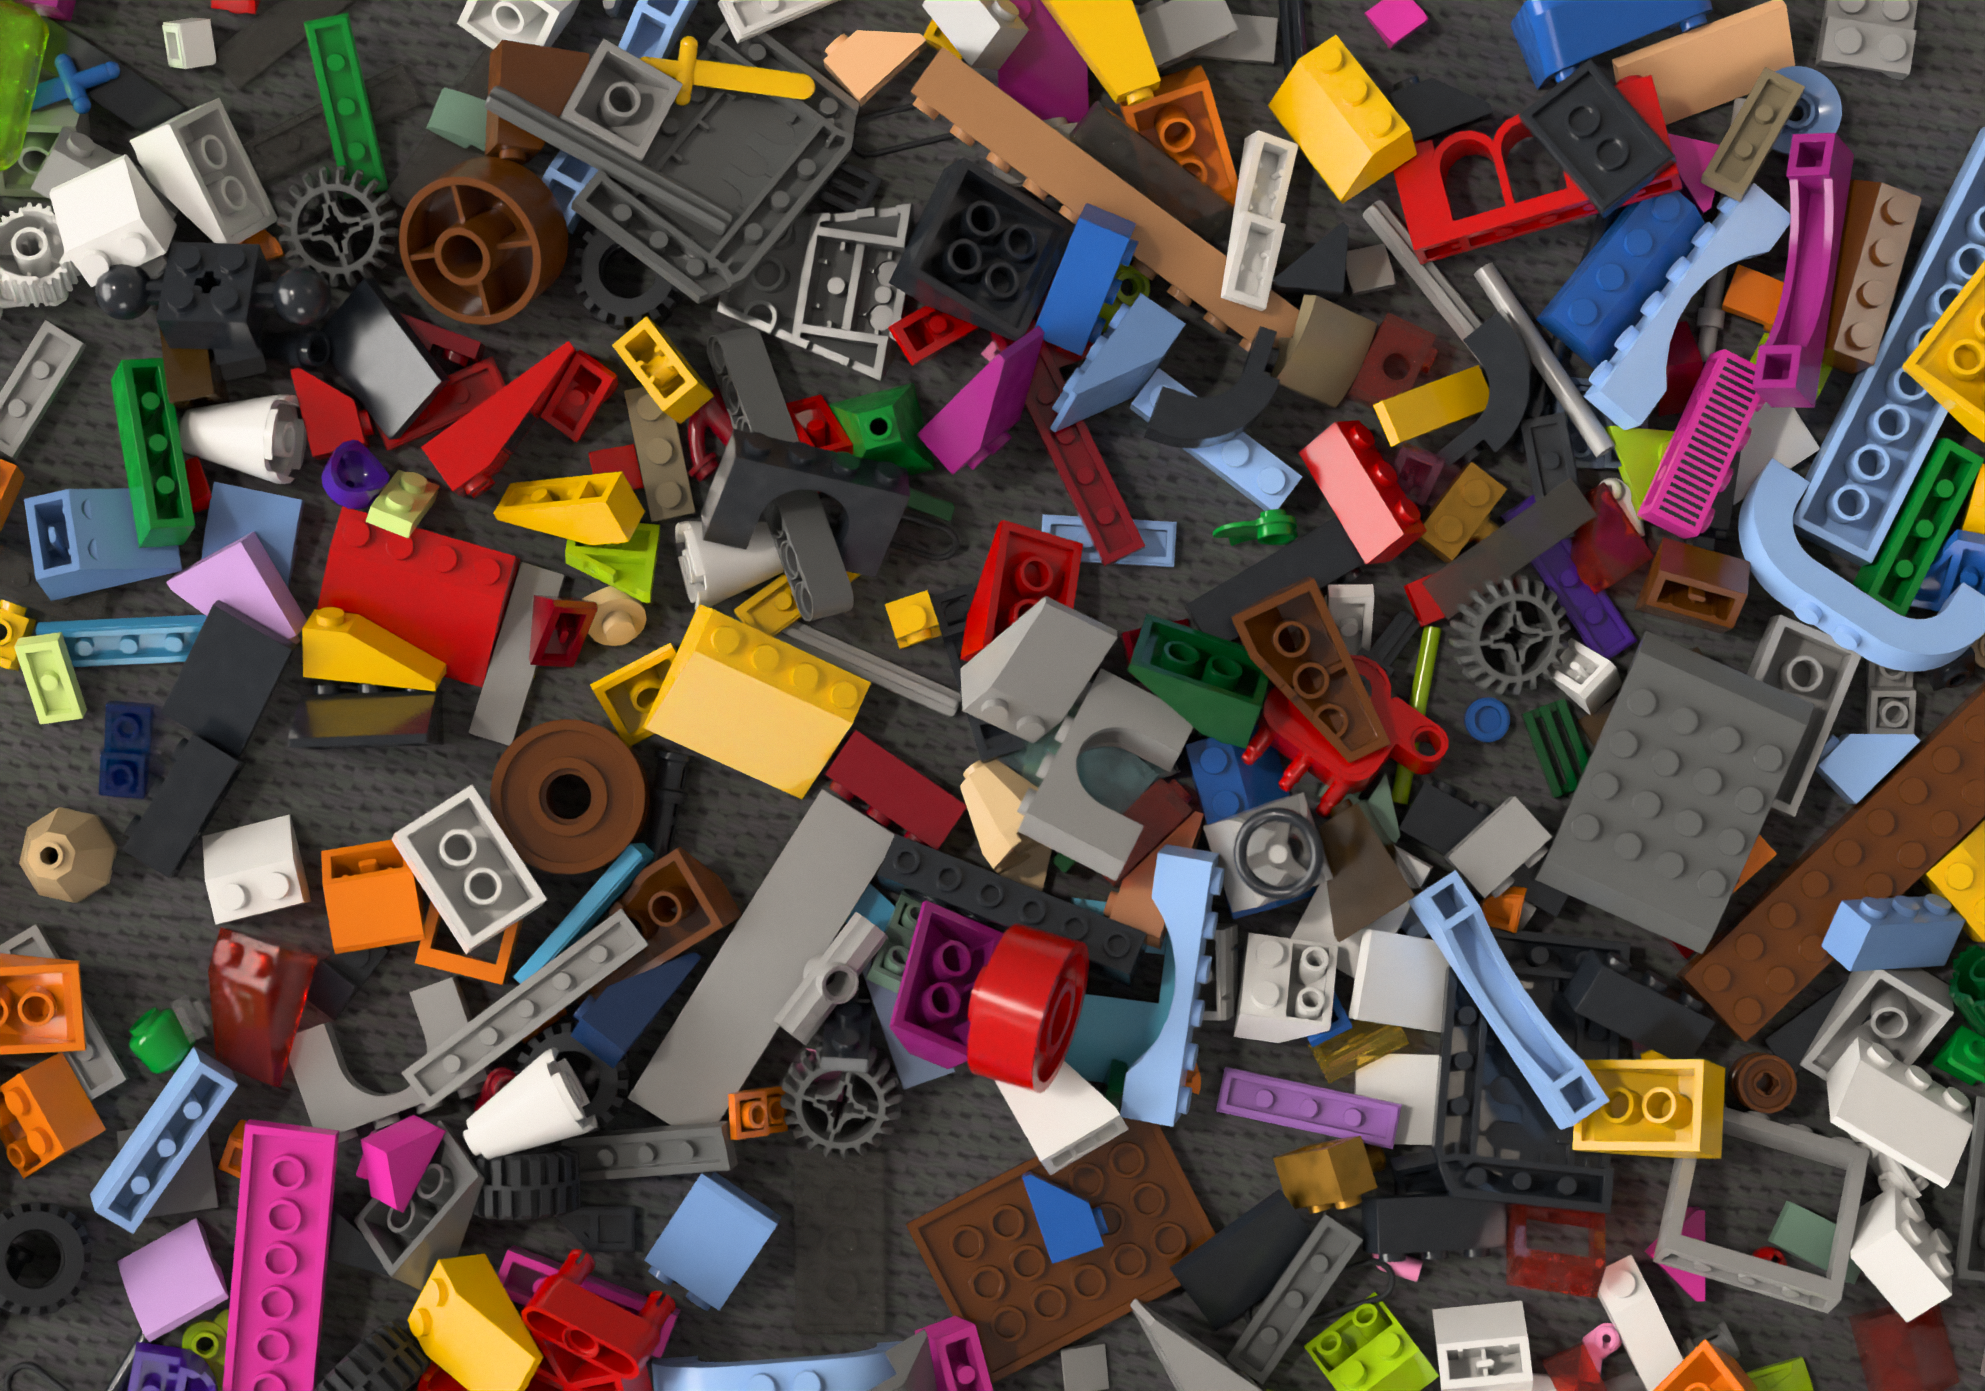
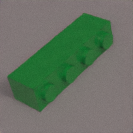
(152, 454)
(1920, 525)

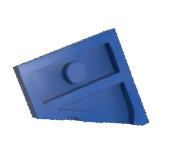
(1957, 561)

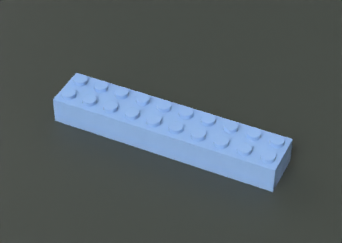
(1886, 414)

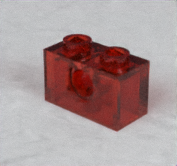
(1393, 339)

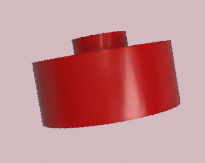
(1027, 1007)

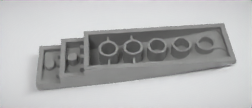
(763, 963)

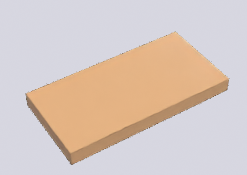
(1713, 60)

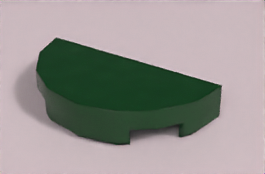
(930, 505)

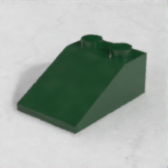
(1201, 678)

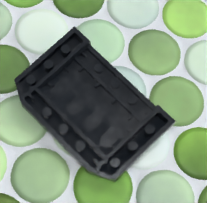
(1488, 1122)

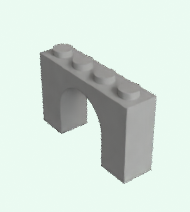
(1061, 810)
(339, 1101)

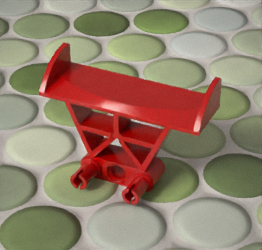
(581, 1337)

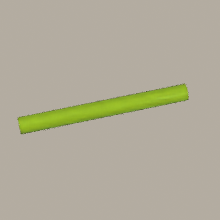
(1418, 701)

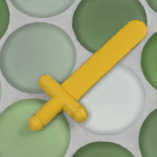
(729, 76)

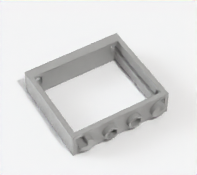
(1749, 1271)

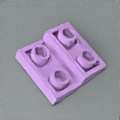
(172, 1280)

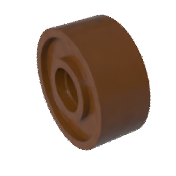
(483, 240)
(525, 788)

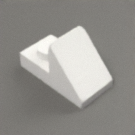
(1352, 613)

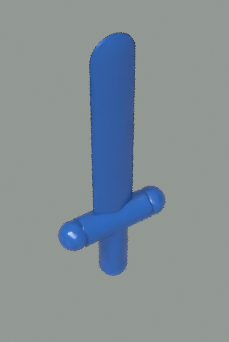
(73, 84)

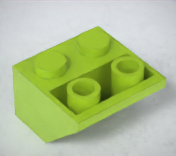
(1370, 1353)

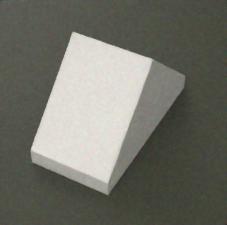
(1585, 676)

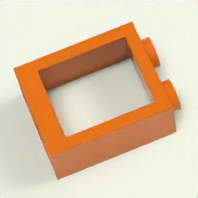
(463, 964)

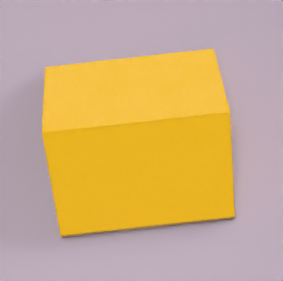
(631, 692)

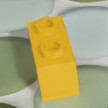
(663, 370)

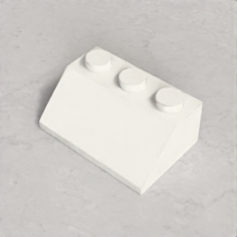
(1899, 1110)

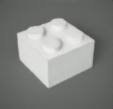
(1902, 1253)

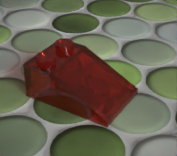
(257, 1002)

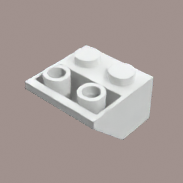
(1285, 988)
(1483, 1348)

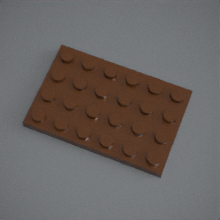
(998, 1268)

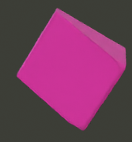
(1396, 20)

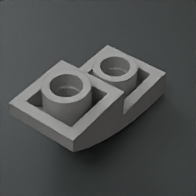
(1889, 700)

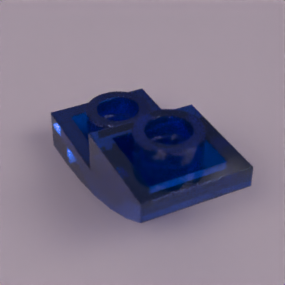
(126, 749)

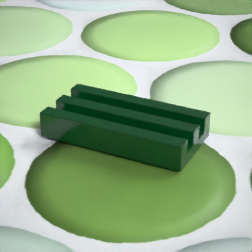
(1540, 751)

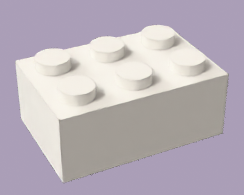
(468, 869)

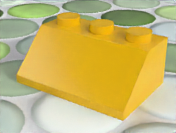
(1341, 120)

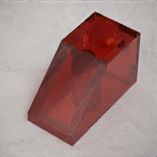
(1607, 544)

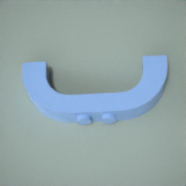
(1835, 604)
(810, 1373)

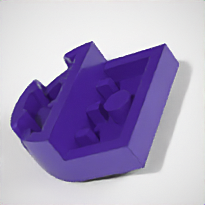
(169, 1369)

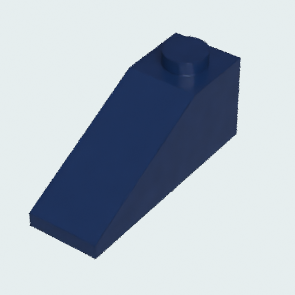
(627, 1008)

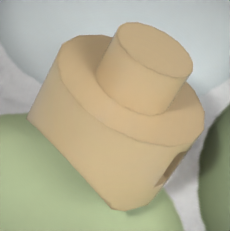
(617, 618)

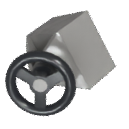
(1269, 852)

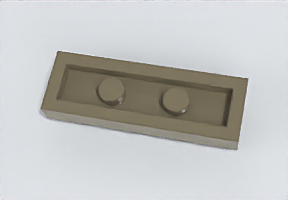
(1752, 134)
(659, 458)

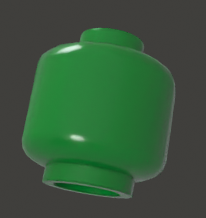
(159, 1040)

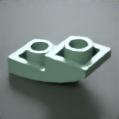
(459, 119)
(891, 958)
(1808, 1238)

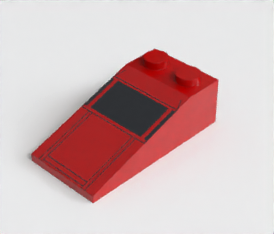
(488, 435)

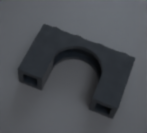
(765, 467)

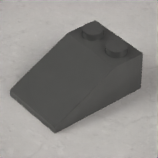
(433, 1219)

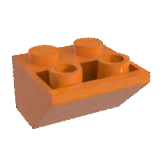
(371, 897)
(45, 1115)

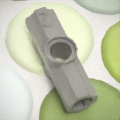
(813, 999)

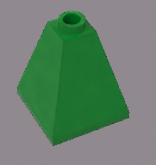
(901, 412)

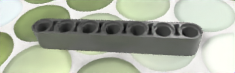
(795, 517)

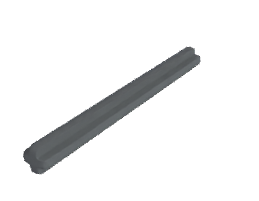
(608, 159)

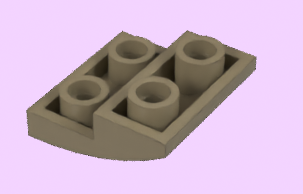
(1324, 351)

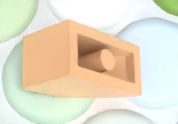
(870, 60)

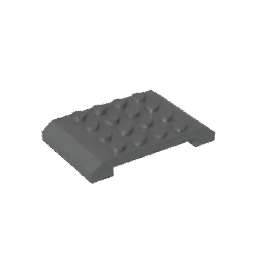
(1675, 792)

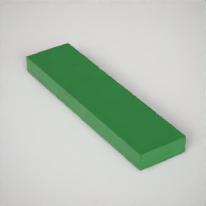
(345, 98)

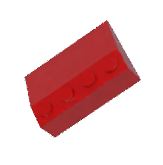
(422, 589)

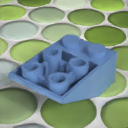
(1118, 361)
(90, 542)

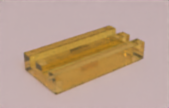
(1360, 1048)

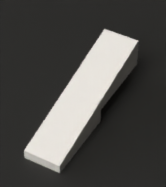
(1256, 219)

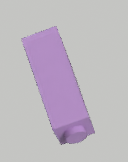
(246, 581)

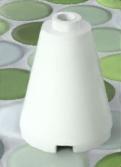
(248, 436)
(722, 571)
(531, 1110)

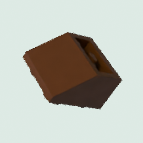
(1695, 586)

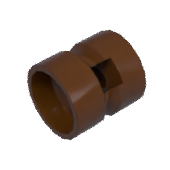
(1762, 1082)

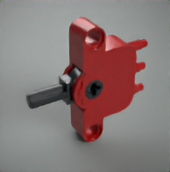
(1300, 741)

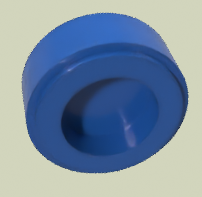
(1487, 719)

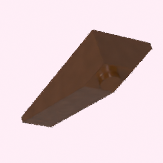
(1306, 658)
(673, 908)

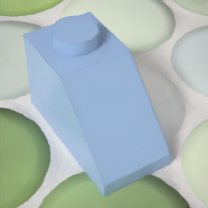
(1860, 761)

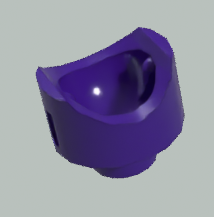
(354, 476)

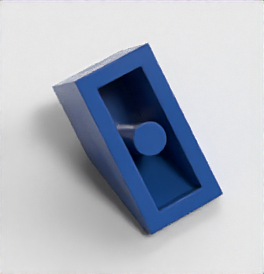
(1064, 1218)

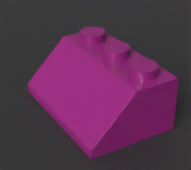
(938, 984)

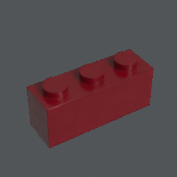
(894, 791)

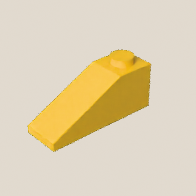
(577, 508)
(359, 651)

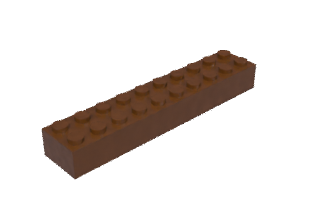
(1868, 852)

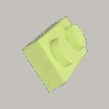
(403, 503)
(50, 678)

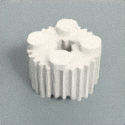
(33, 277)

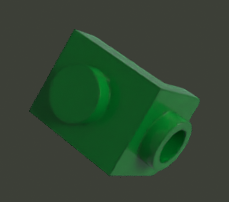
(1963, 1056)

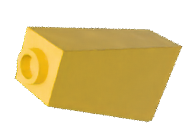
(1111, 45)

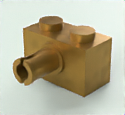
(1461, 513)
(1329, 1173)

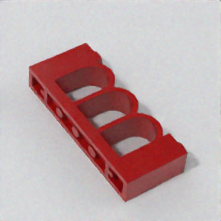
(1428, 205)

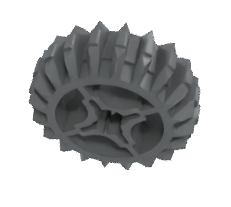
(334, 205)
(1516, 668)
(858, 1104)

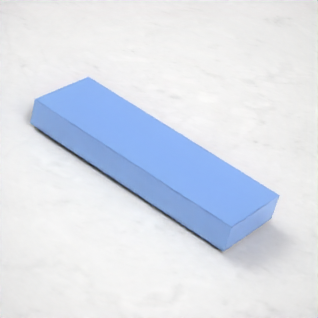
(1157, 536)

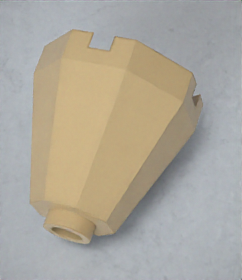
(992, 800)
(83, 854)

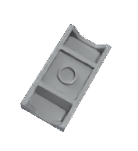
(1868, 35)

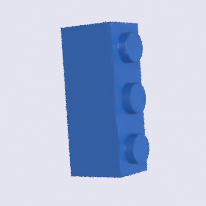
(1087, 279)

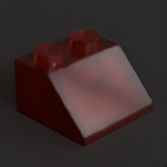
(1904, 1353)

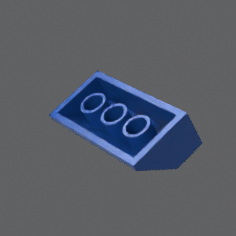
(1621, 275)
(1231, 787)

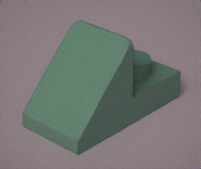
(1380, 803)

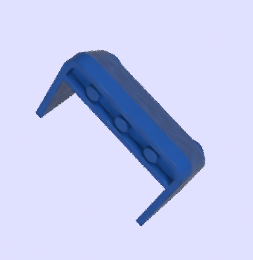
(1567, 33)

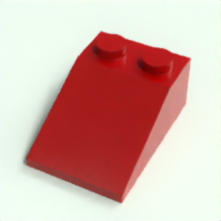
(1016, 575)

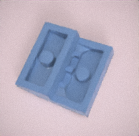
(272, 517)

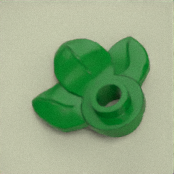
(1271, 528)

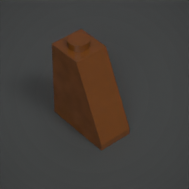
(537, 75)

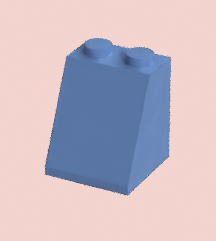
(711, 1240)

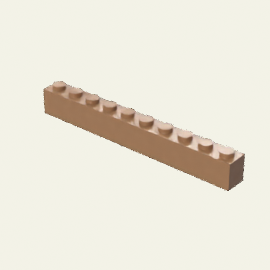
(1073, 178)

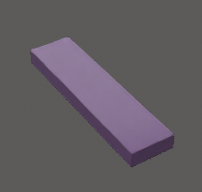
(1308, 1107)

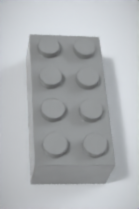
(1814, 670)

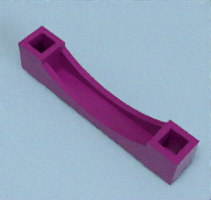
(1793, 354)

